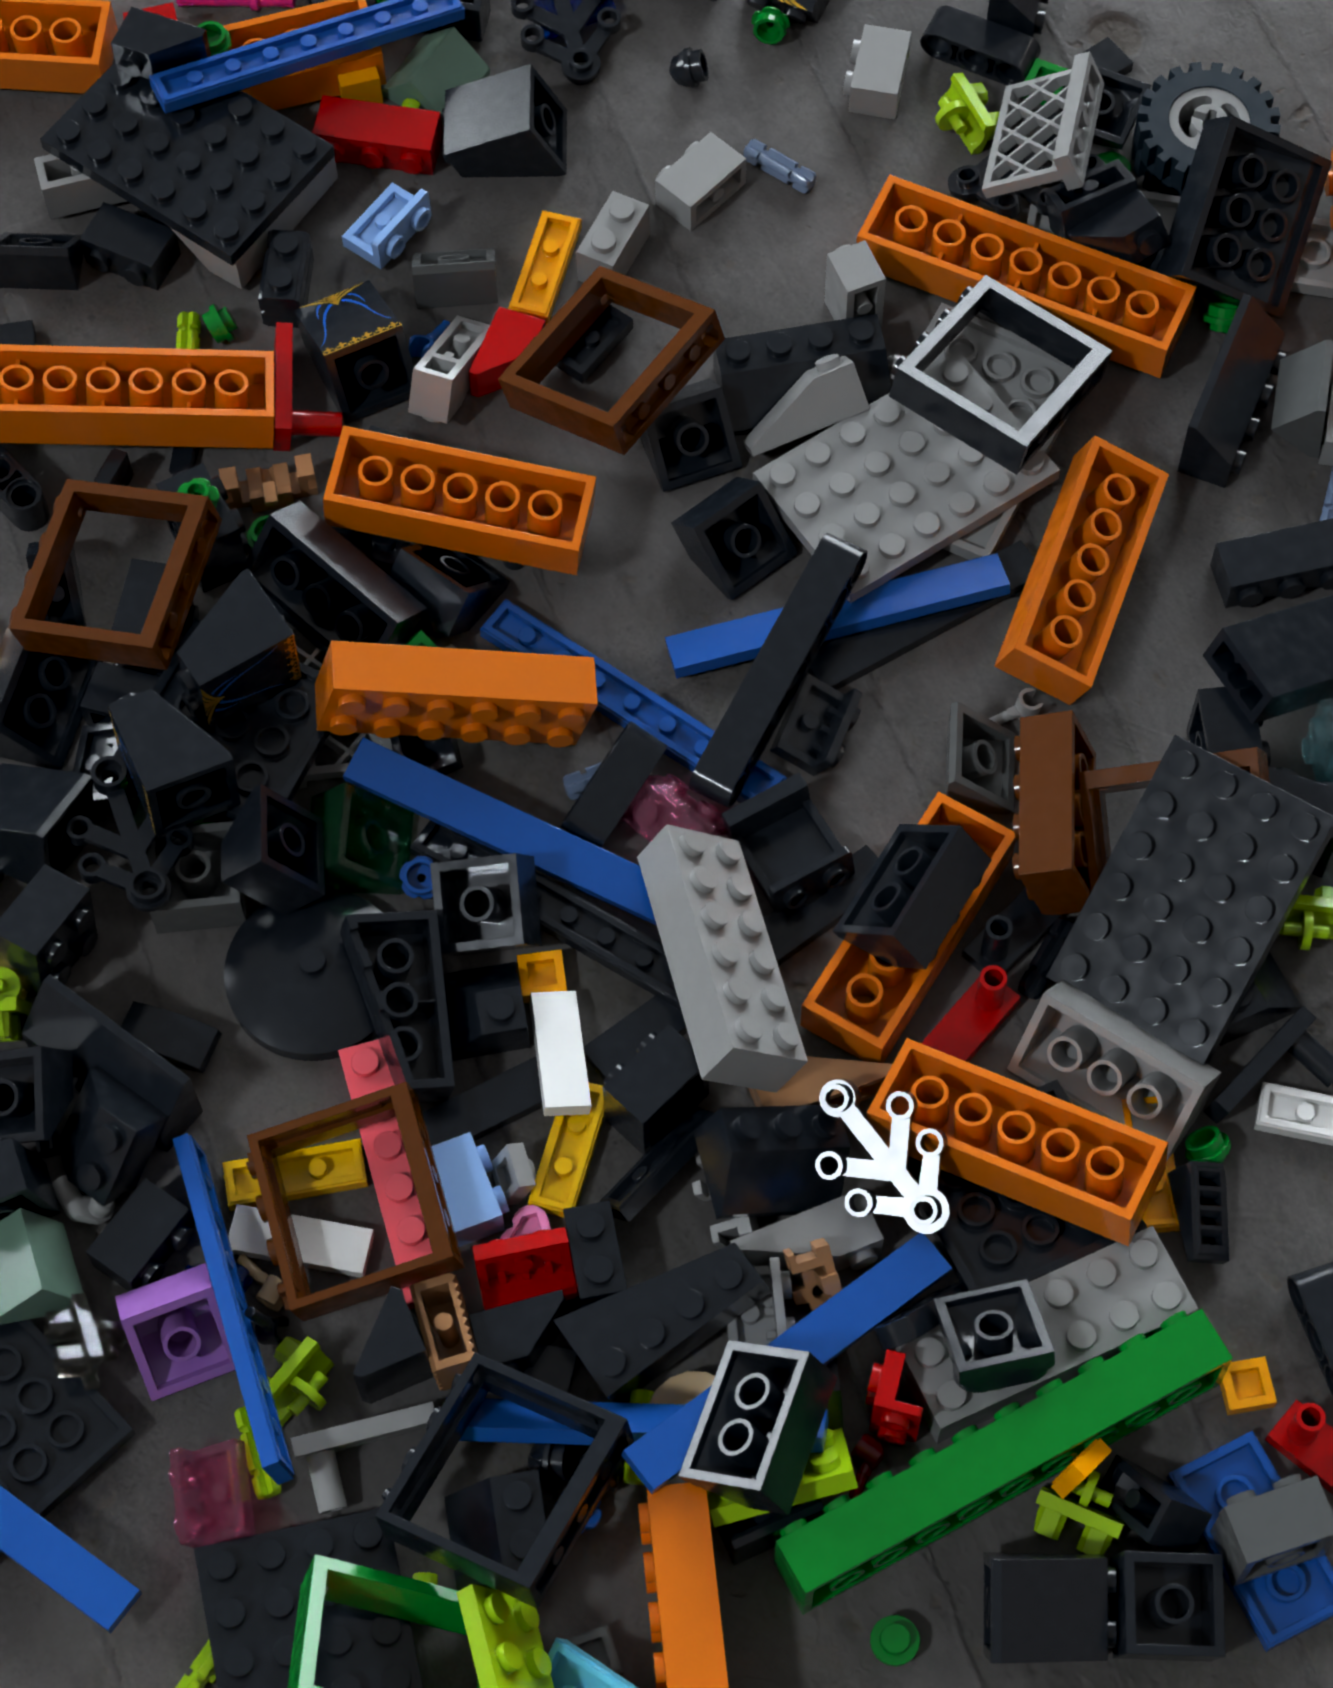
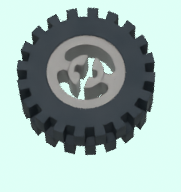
(1159, 144)

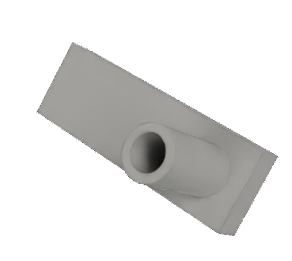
(321, 1445)

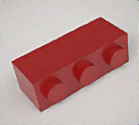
(380, 134)

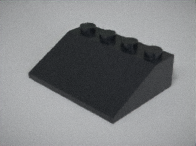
(1244, 215)

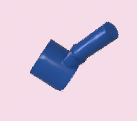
(421, 344)

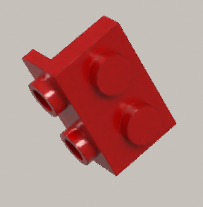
(524, 1267)
(891, 1418)

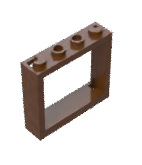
(649, 392)
(174, 593)
(1097, 783)
(274, 1207)

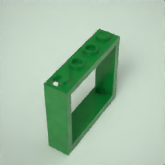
(366, 1590)

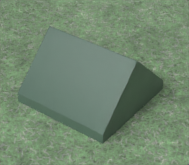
(433, 66)
(34, 1267)

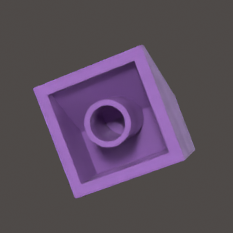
(176, 1331)

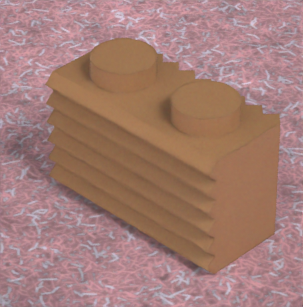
(444, 1326)

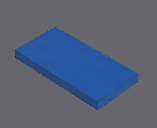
(1278, 1603)

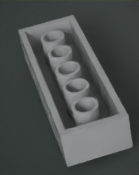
(721, 960)
(1087, 1313)

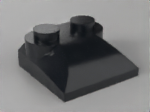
(1117, 108)
(995, 1337)

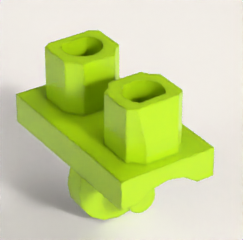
(966, 113)
(1311, 918)
(11, 1006)
(299, 1378)
(1099, 1526)

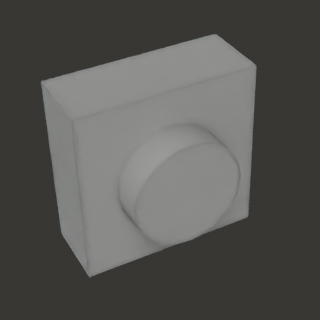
(514, 1172)

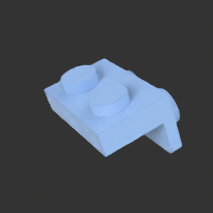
(388, 225)

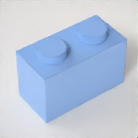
(471, 1200)

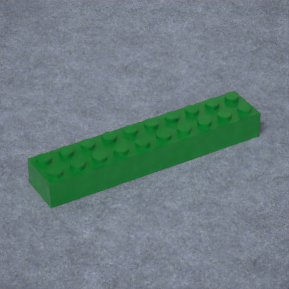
(999, 1460)

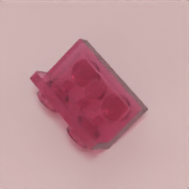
(666, 802)
(211, 1494)

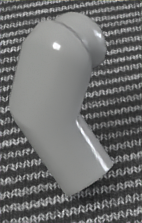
(78, 1206)

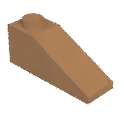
(808, 1081)

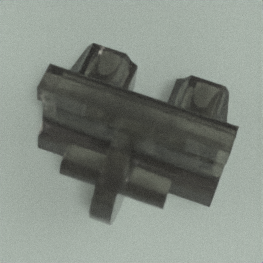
(89, 1341)

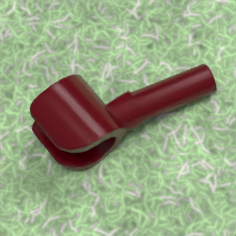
(870, 1454)

